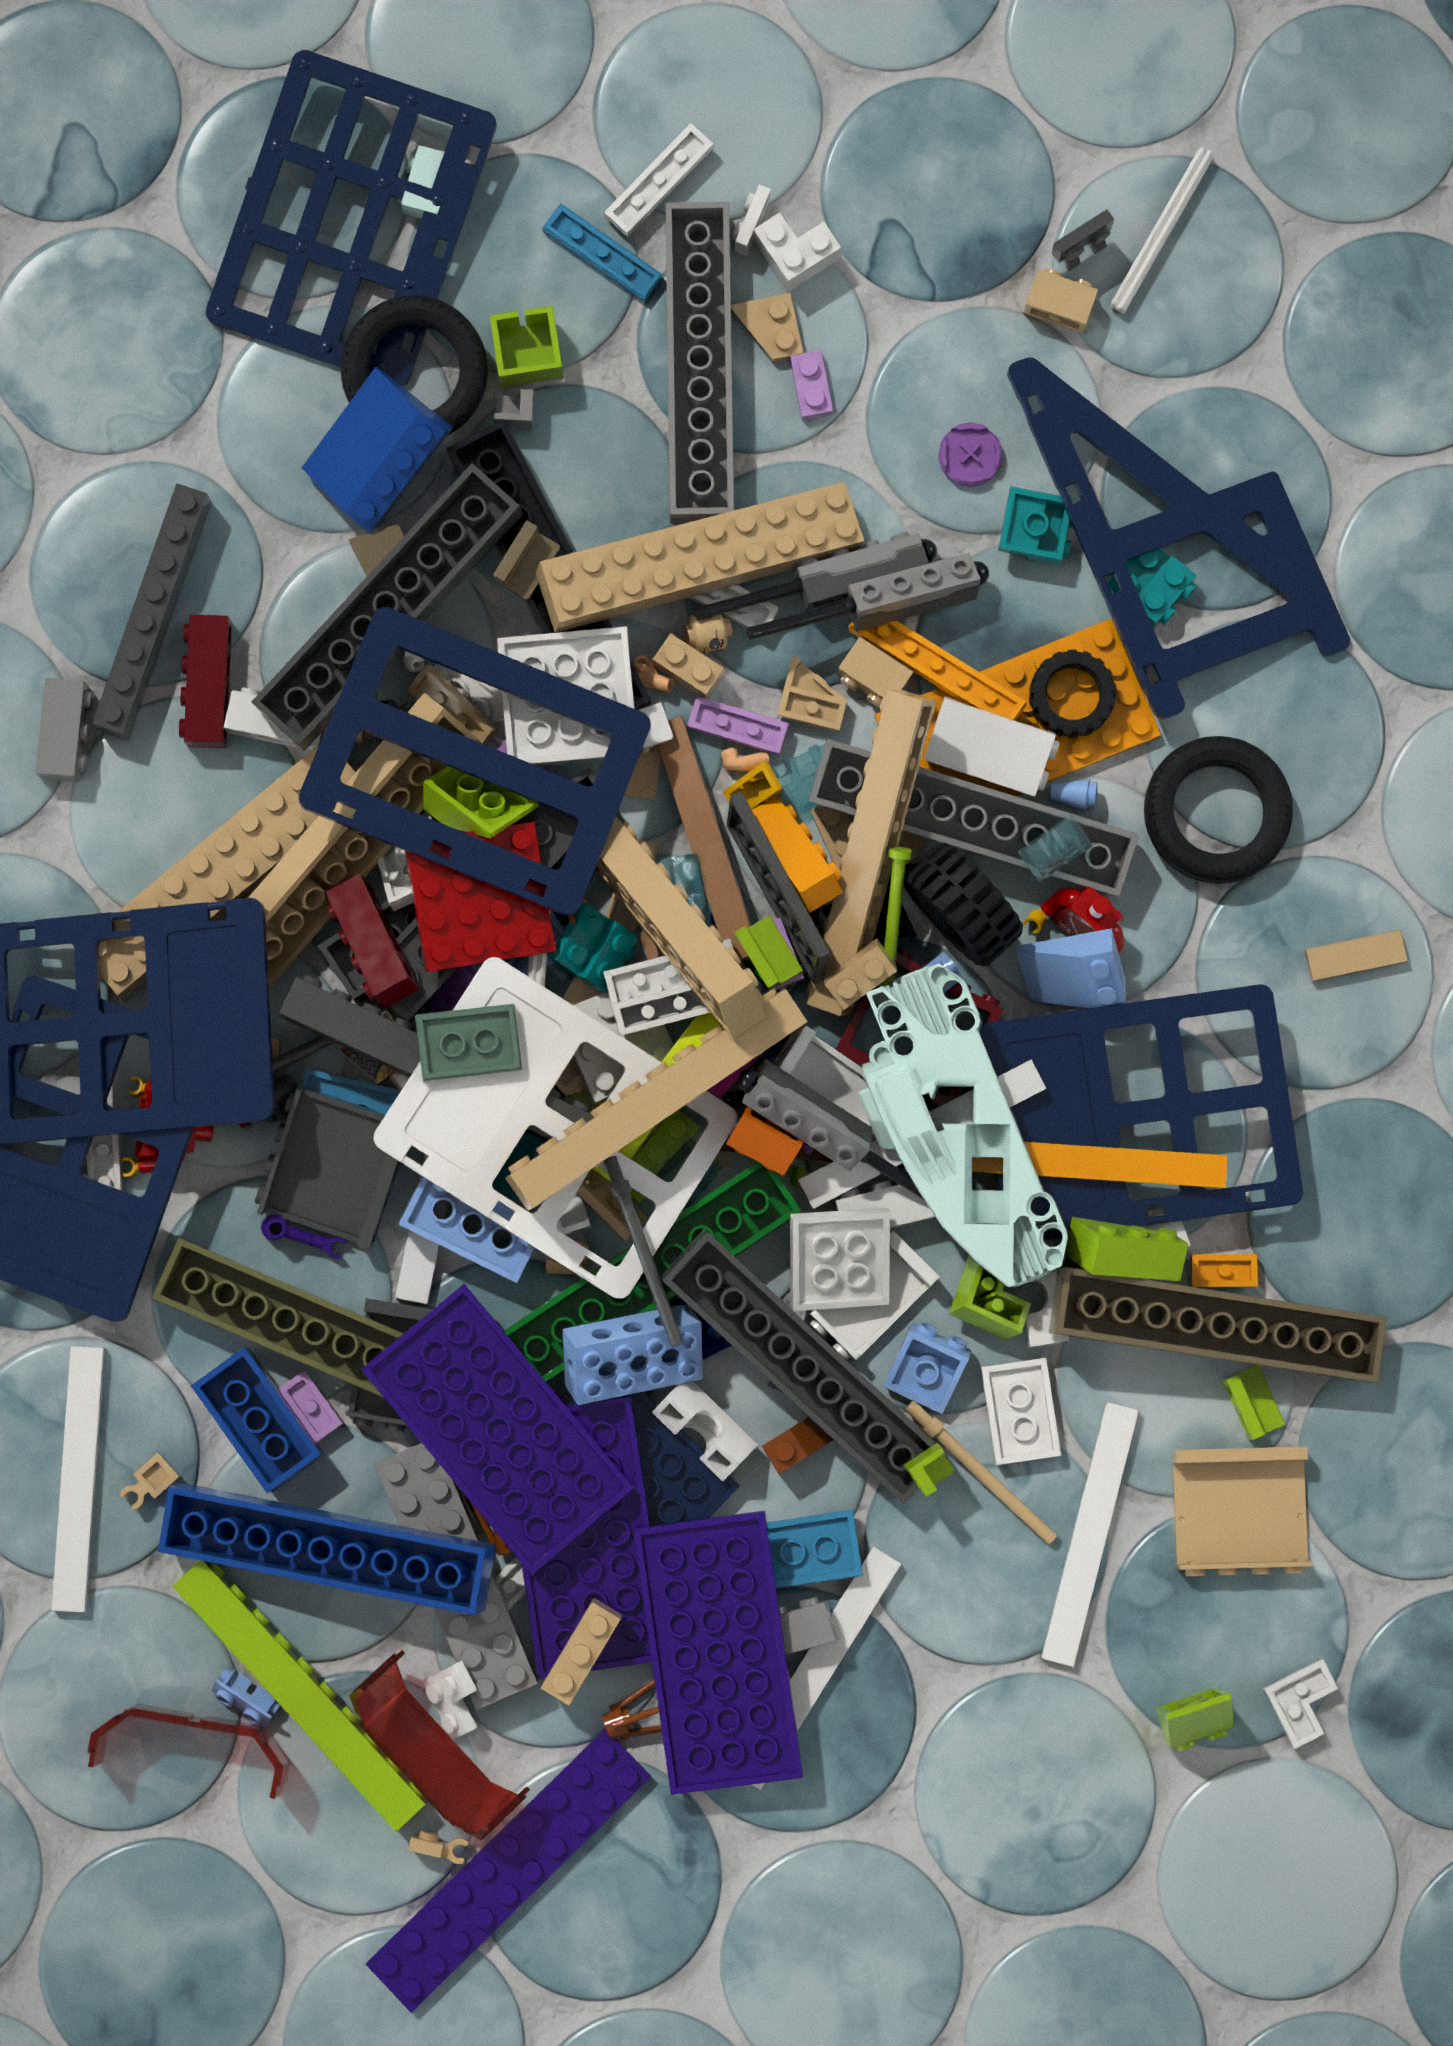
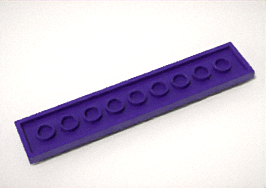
(508, 1870)

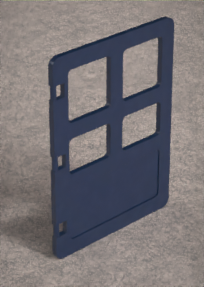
(201, 1018)
(1082, 1111)
(66, 1230)

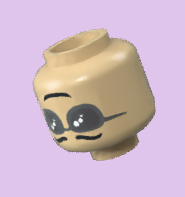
(708, 634)

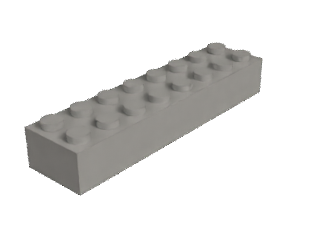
(485, 1642)

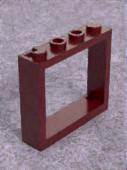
(904, 961)

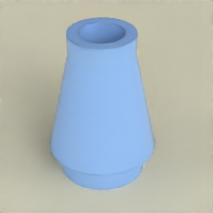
(1075, 793)

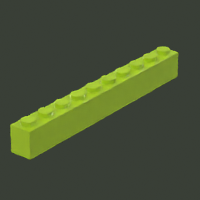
(299, 1692)

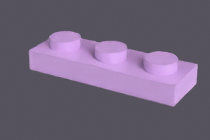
(737, 725)

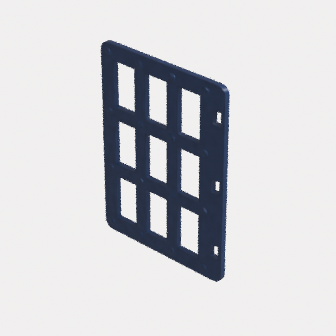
(422, 272)

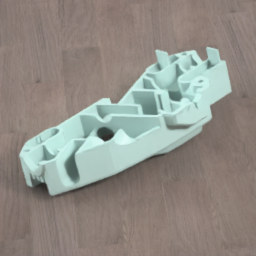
(942, 1160)

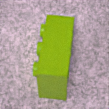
(1126, 1250)

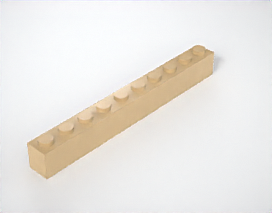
(876, 828)

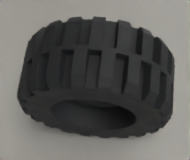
(963, 904)

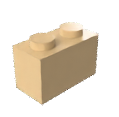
(1060, 300)
(688, 667)
(872, 672)
(860, 974)

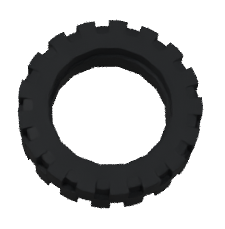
(1088, 664)

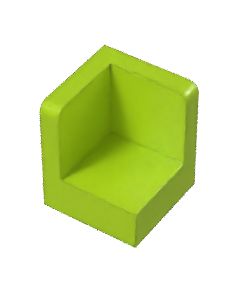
(929, 1469)

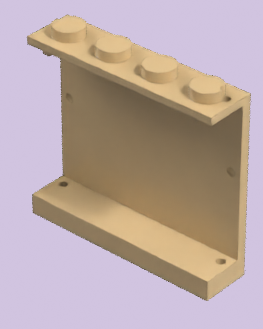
(1240, 1510)

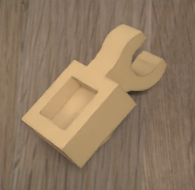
(429, 1844)

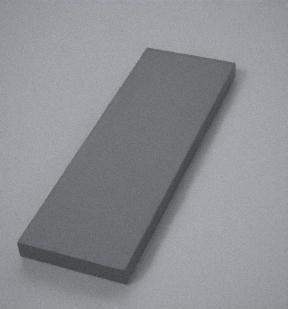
(777, 888)

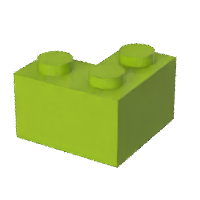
(985, 1304)

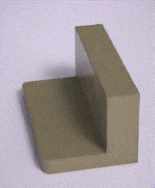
(522, 559)

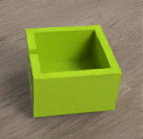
(526, 351)

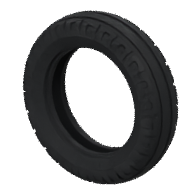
(432, 314)
(1251, 763)

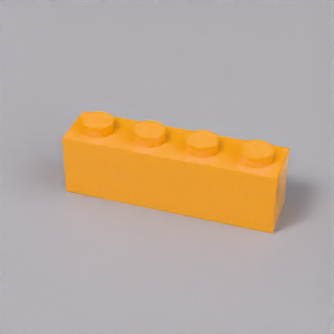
(801, 859)

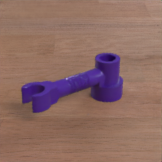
(298, 1235)

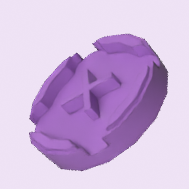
(970, 454)

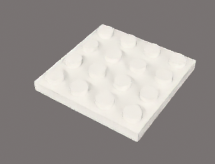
(586, 658)

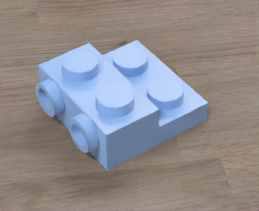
(928, 1366)

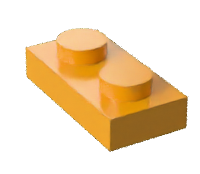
(1224, 1270)

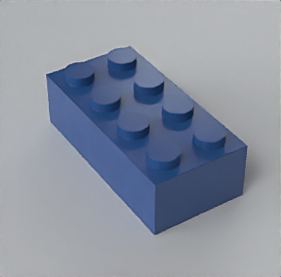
(257, 1420)

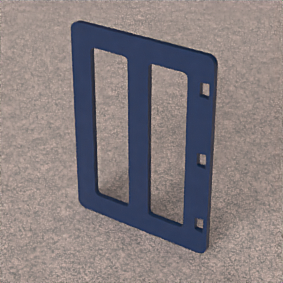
(361, 712)

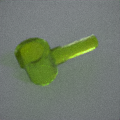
(797, 1173)

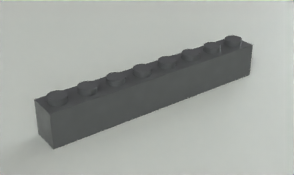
(152, 612)

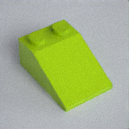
(472, 803)
(1196, 1717)

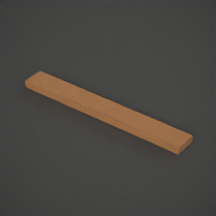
(704, 834)

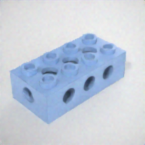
(450, 1232)
(630, 1355)

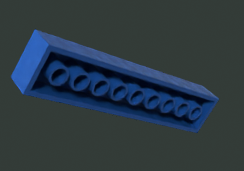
(327, 1548)

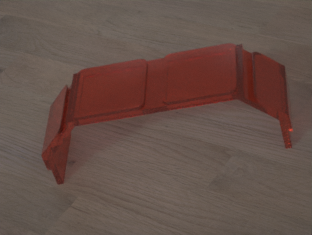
(269, 1746)
(429, 1754)

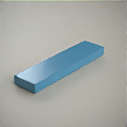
(602, 253)

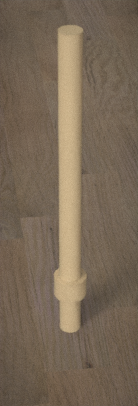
(934, 1428)

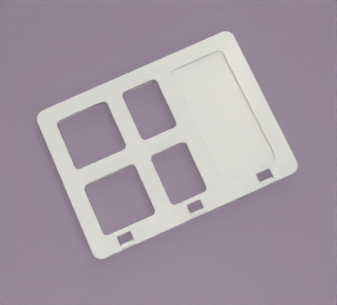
(477, 1121)

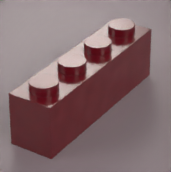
(207, 681)
(371, 941)

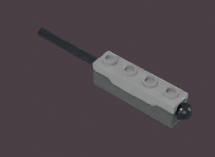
(828, 580)
(894, 596)
(815, 1120)

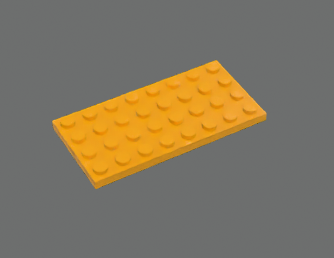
(1071, 696)

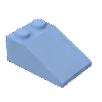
(1074, 970)

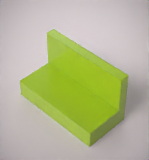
(769, 952)
(1253, 1402)

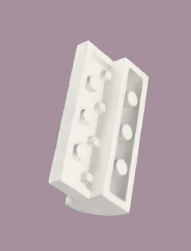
(651, 995)

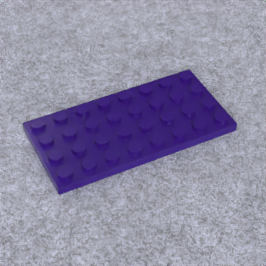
(497, 1429)
(599, 1560)
(718, 1652)

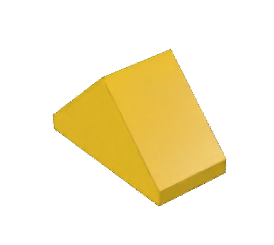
(756, 786)

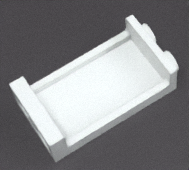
(991, 747)
(824, 1070)
(860, 1327)

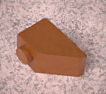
(796, 1444)

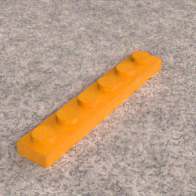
(942, 669)

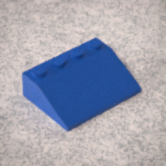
(375, 449)

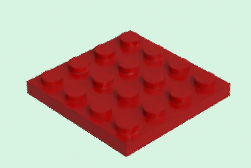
(471, 921)

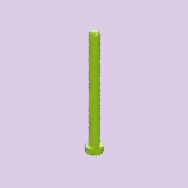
(899, 857)

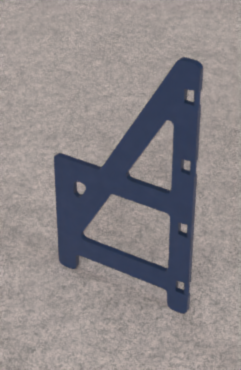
(1278, 557)

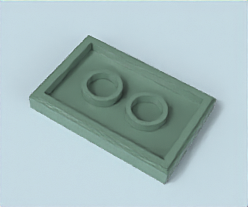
(468, 1042)

